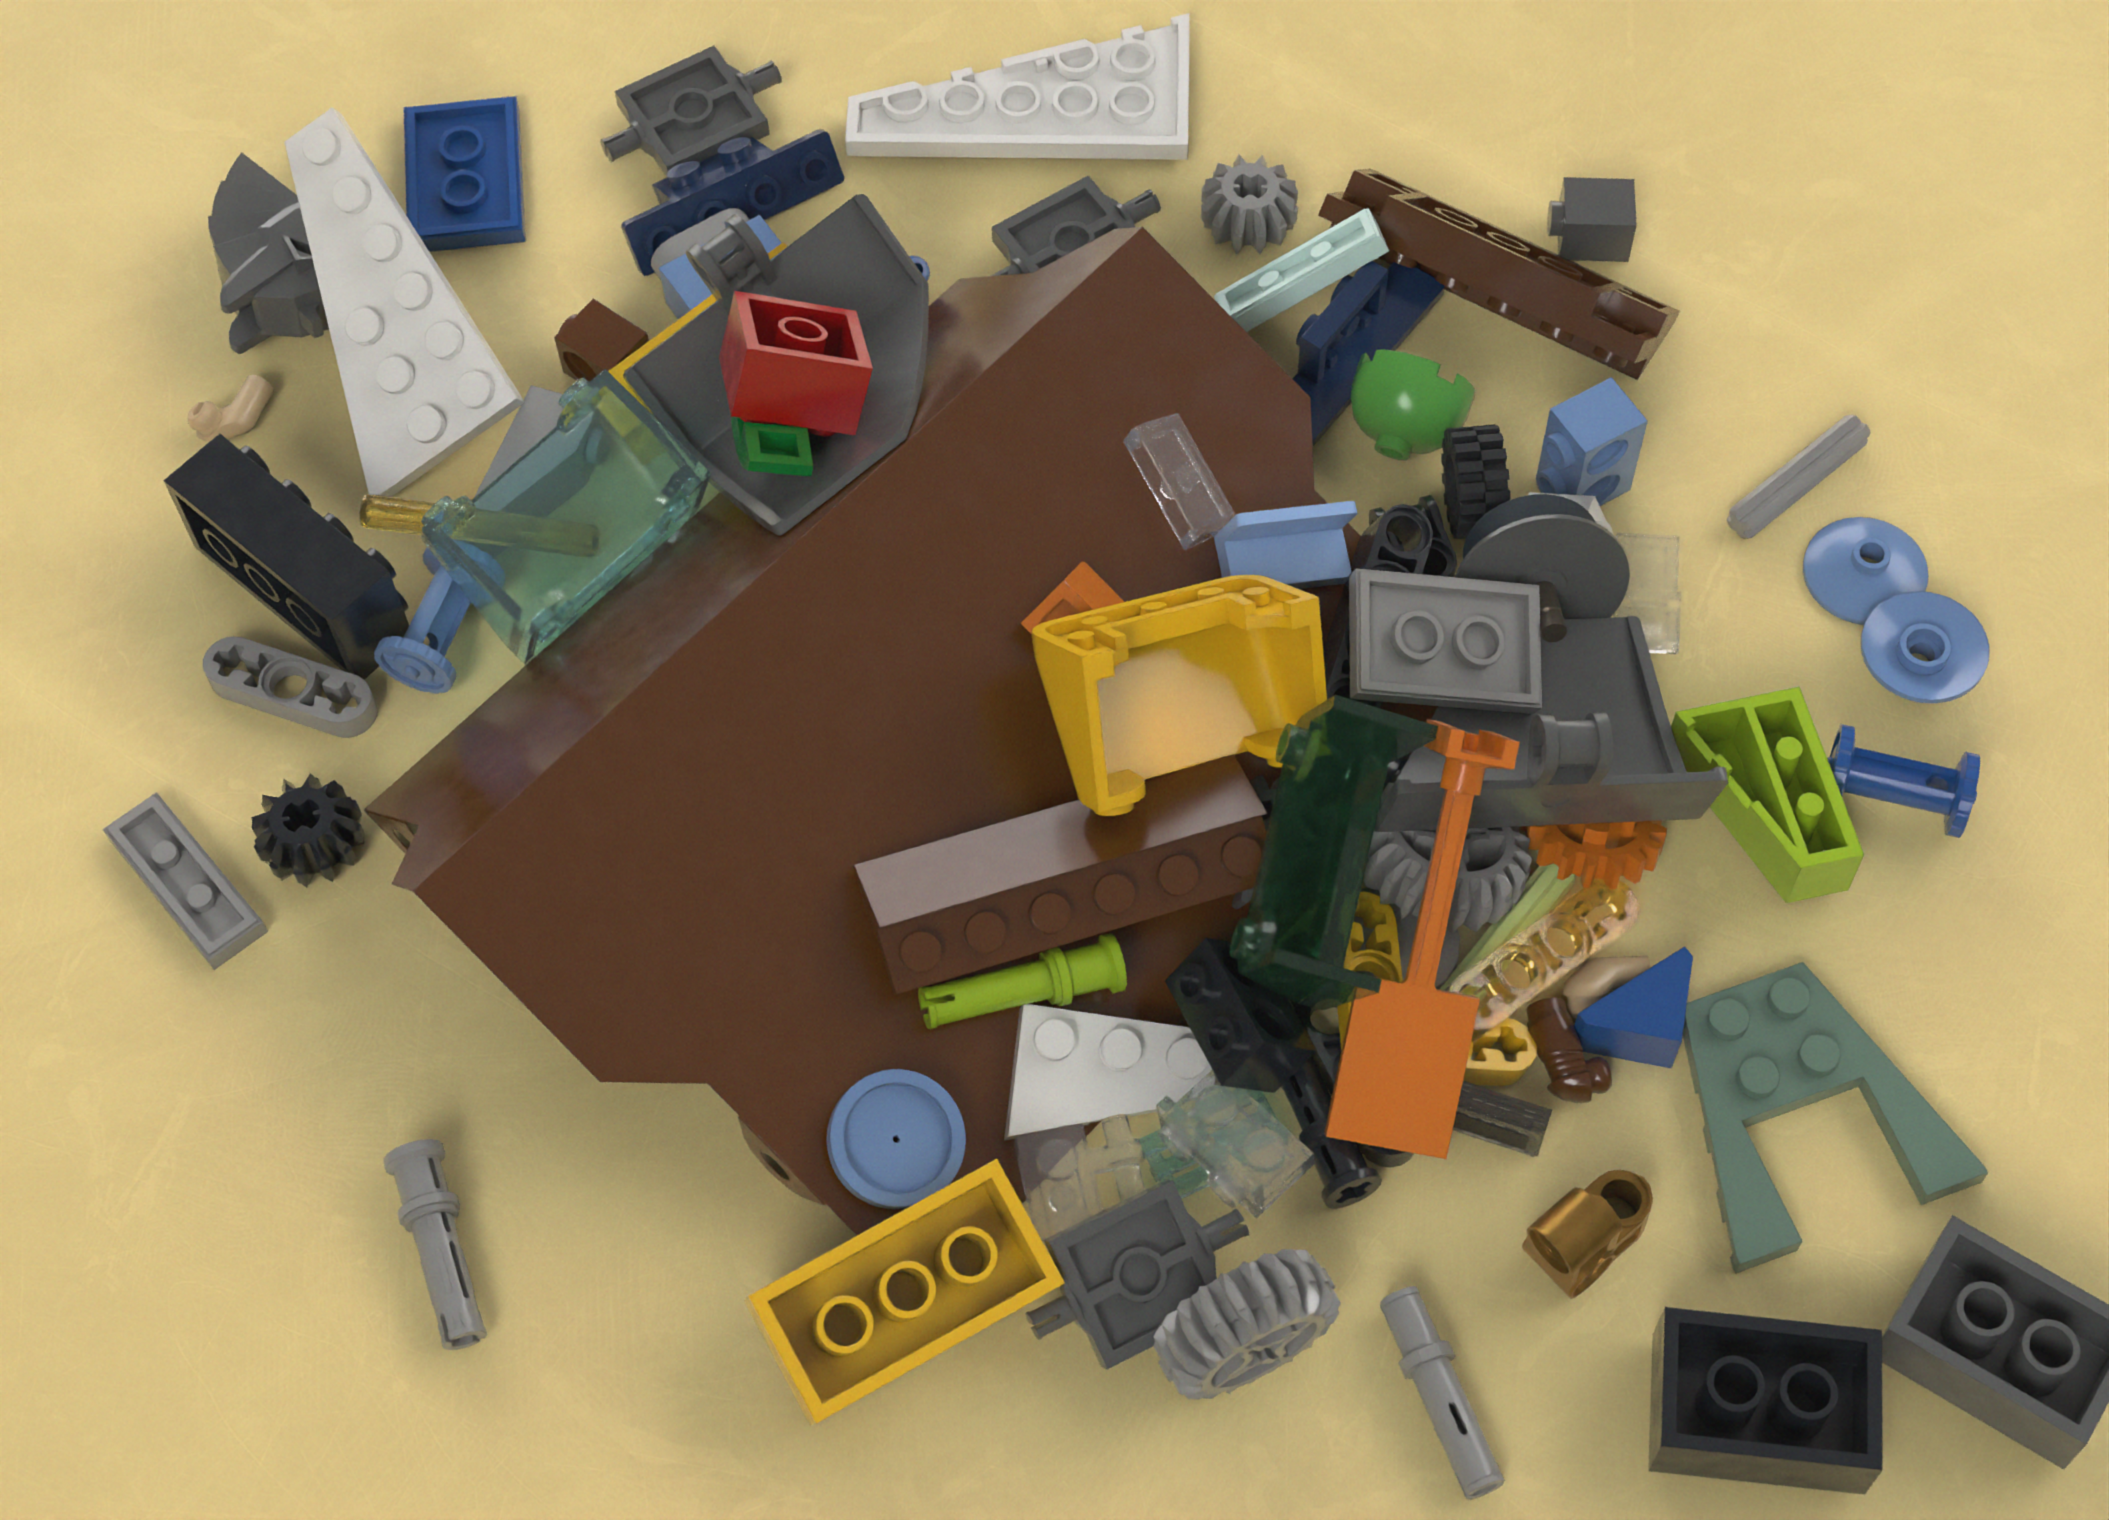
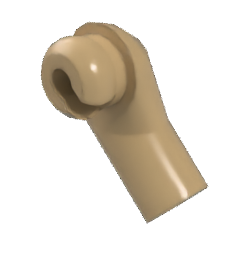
(234, 418)
(1599, 977)

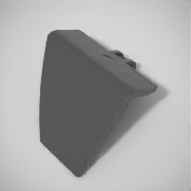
(839, 263)
(1584, 758)

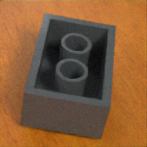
(2004, 1342)

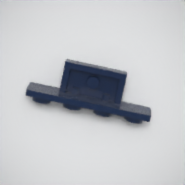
(740, 177)
(1364, 315)

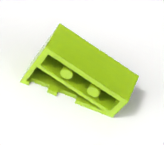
(1778, 790)

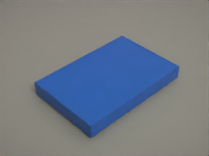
(465, 173)

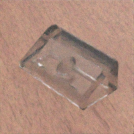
(1179, 479)

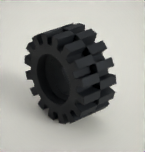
(1473, 475)

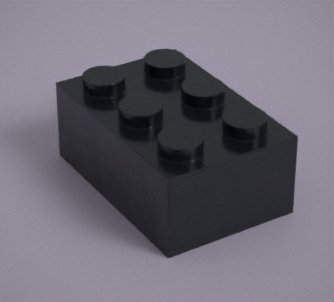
(1766, 1401)

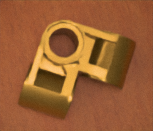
(1584, 1234)

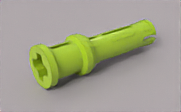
(1053, 977)

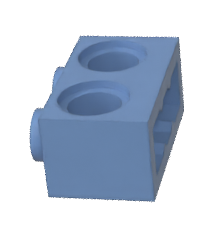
(1592, 444)

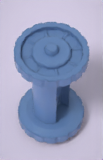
(438, 619)

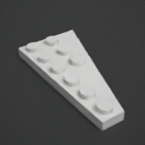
(1049, 103)
(402, 339)

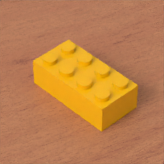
(903, 1292)

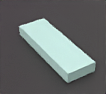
(1303, 270)

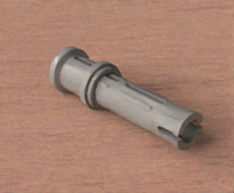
(430, 1214)

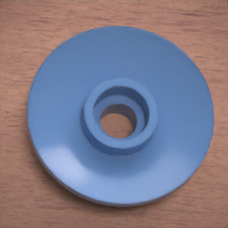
(1852, 586)
(1931, 627)

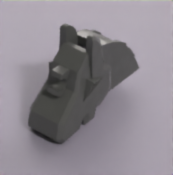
(263, 259)

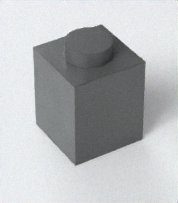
(1594, 219)

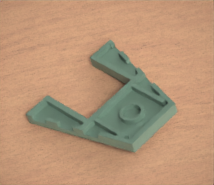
(1784, 1048)

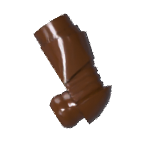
(1562, 1053)

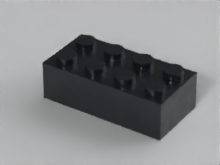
(288, 554)

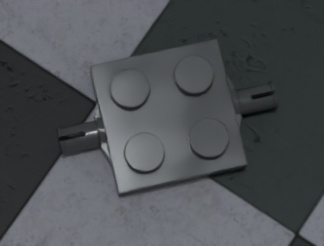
(691, 109)
(1065, 224)
(1132, 1270)

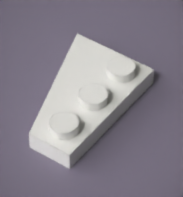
(1094, 1067)

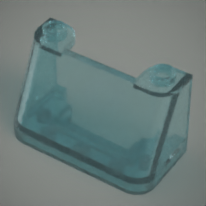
(567, 516)

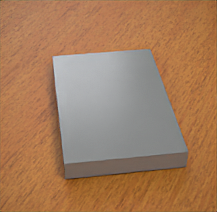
(1444, 641)

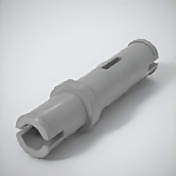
(1430, 1366)

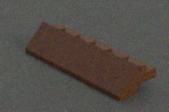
(1508, 273)
(1062, 875)

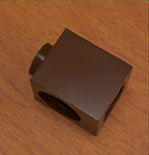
(596, 341)

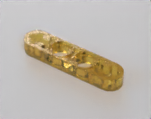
(1539, 959)

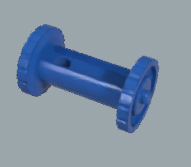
(1906, 780)

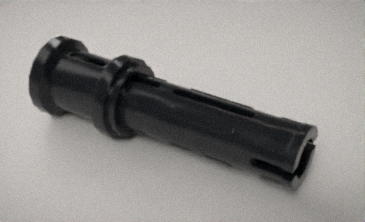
(1336, 1160)

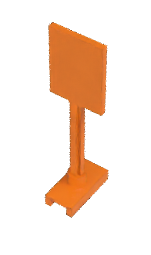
(1412, 1041)

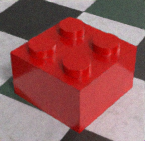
(795, 364)

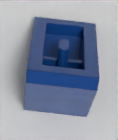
(1642, 1016)

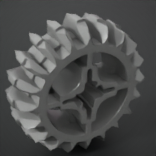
(1487, 882)
(1246, 1323)

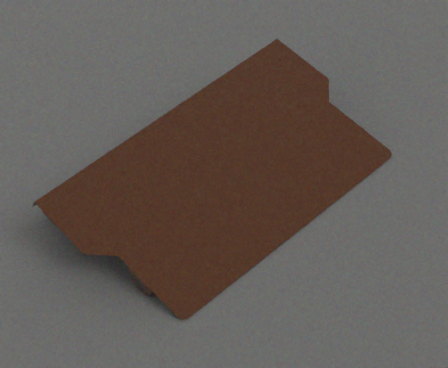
(686, 775)

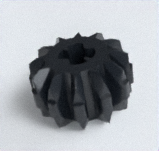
(308, 830)

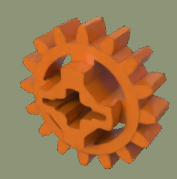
(1599, 849)

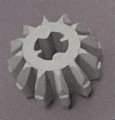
(1249, 204)

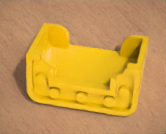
(1178, 681)

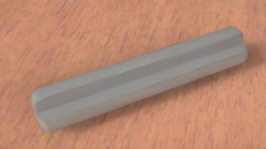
(1798, 476)

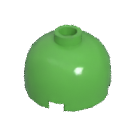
(1406, 404)

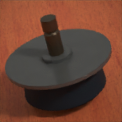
(1552, 546)

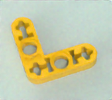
(1384, 961)

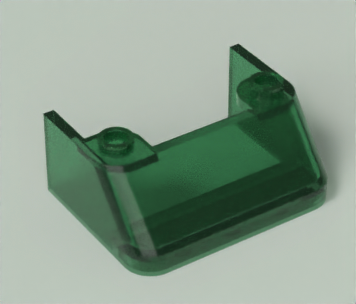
(1320, 850)

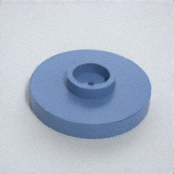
(901, 1107)

